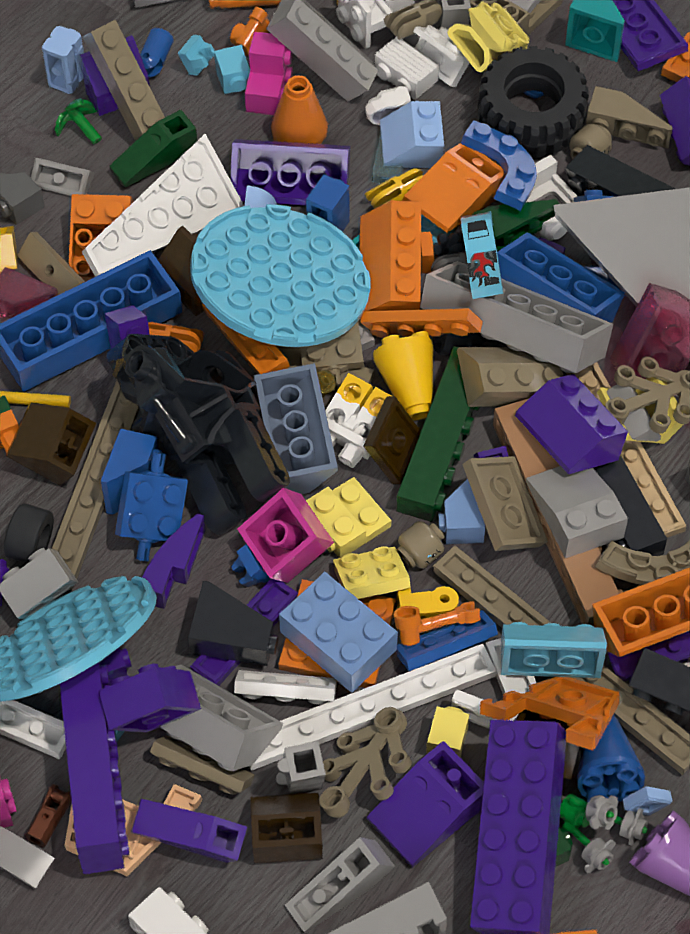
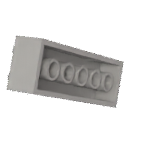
(523, 319)

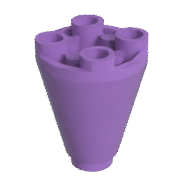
(667, 853)

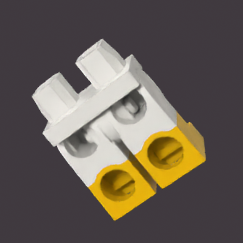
(352, 417)

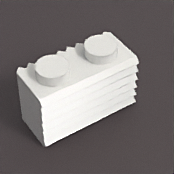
(406, 67)

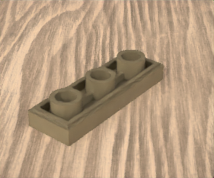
(48, 264)
(200, 767)

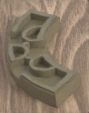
(640, 566)

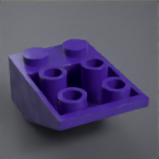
(428, 804)

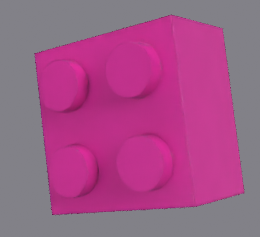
(285, 535)

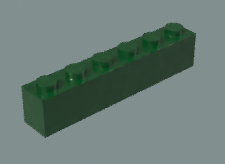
(437, 447)

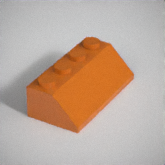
(393, 255)
(645, 614)

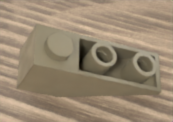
(627, 118)

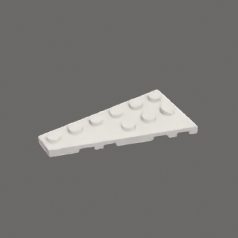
(184, 195)

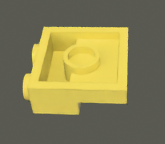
(349, 516)

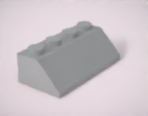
(322, 48)
(224, 727)

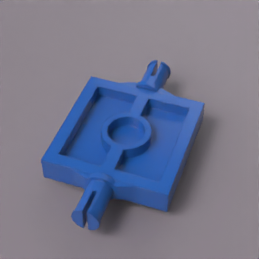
(150, 506)

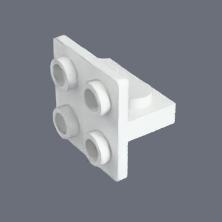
(363, 18)
(441, 50)

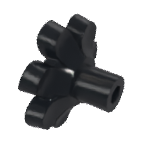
(447, 245)

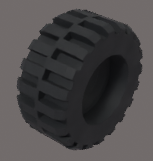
(541, 72)

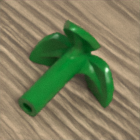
(75, 112)

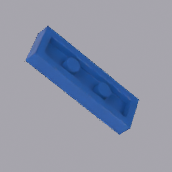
(446, 642)

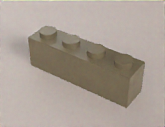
(124, 78)

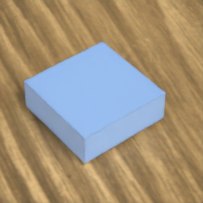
(648, 799)

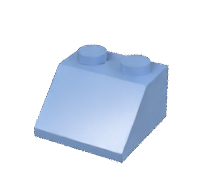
(413, 135)

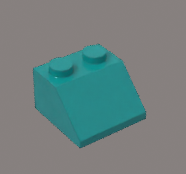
(595, 28)

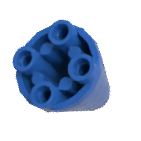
(610, 767)

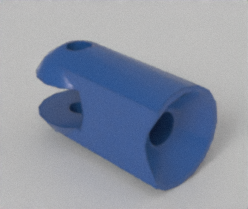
(156, 50)

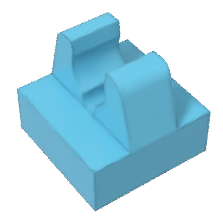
(196, 54)

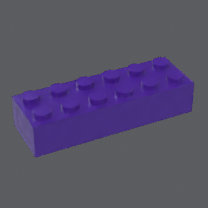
(93, 773)
(519, 828)

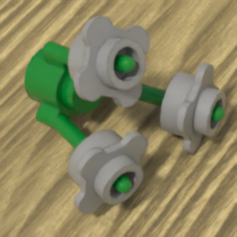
(600, 813)

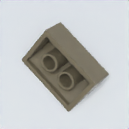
(502, 375)

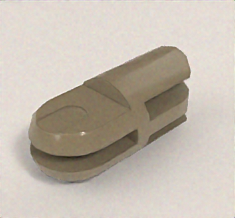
(406, 19)

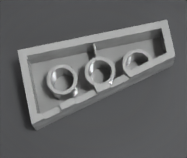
(409, 914)

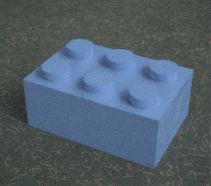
(338, 632)

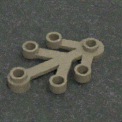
(654, 393)
(387, 727)

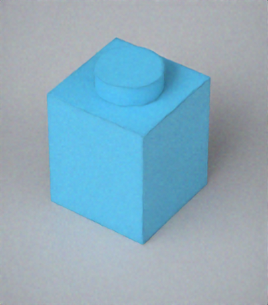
(232, 69)

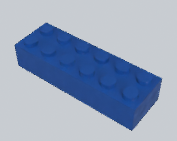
(74, 323)

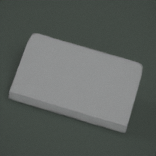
(61, 177)
(638, 420)

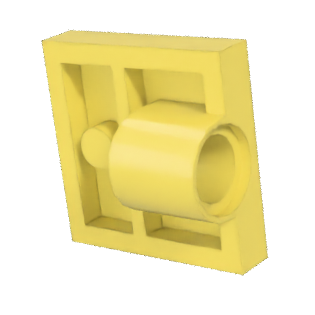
(372, 572)

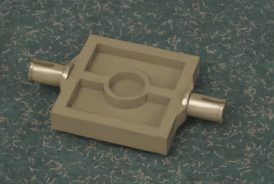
(336, 354)

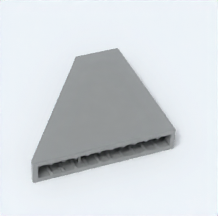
(635, 238)

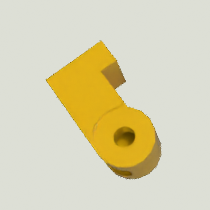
(429, 603)

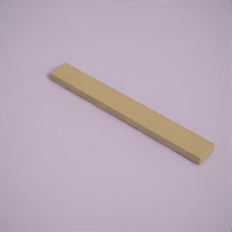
(640, 465)

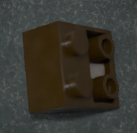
(177, 265)
(51, 441)
(286, 828)

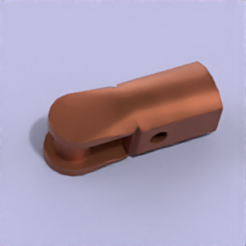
(48, 818)

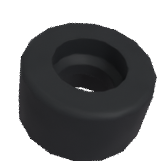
(28, 532)

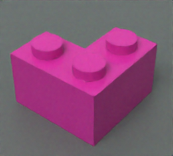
(268, 73)

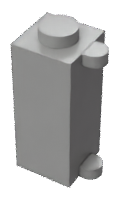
(301, 768)

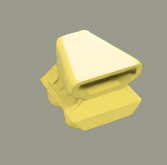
(488, 36)

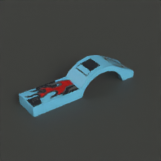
(481, 255)

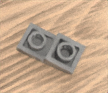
(22, 858)

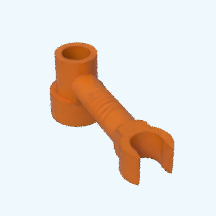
(410, 624)

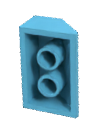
(552, 650)

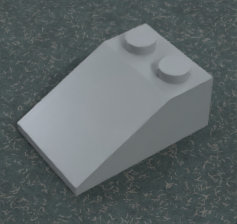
(578, 509)

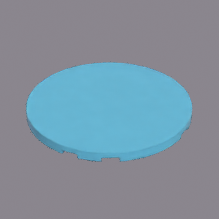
(280, 275)
(72, 635)

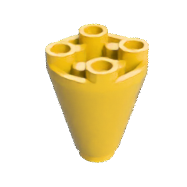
(408, 371)

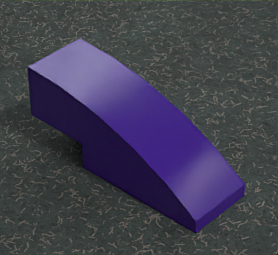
(175, 559)

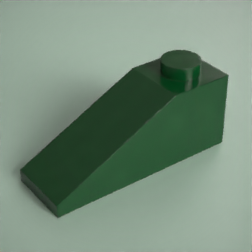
(511, 223)

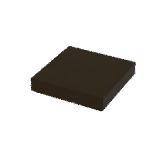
(392, 439)

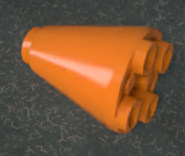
(299, 114)

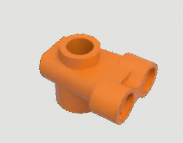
(243, 34)

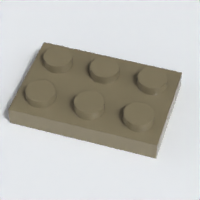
(504, 503)

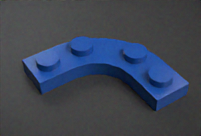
(511, 156)

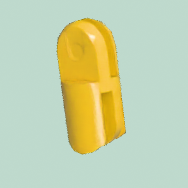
(393, 188)

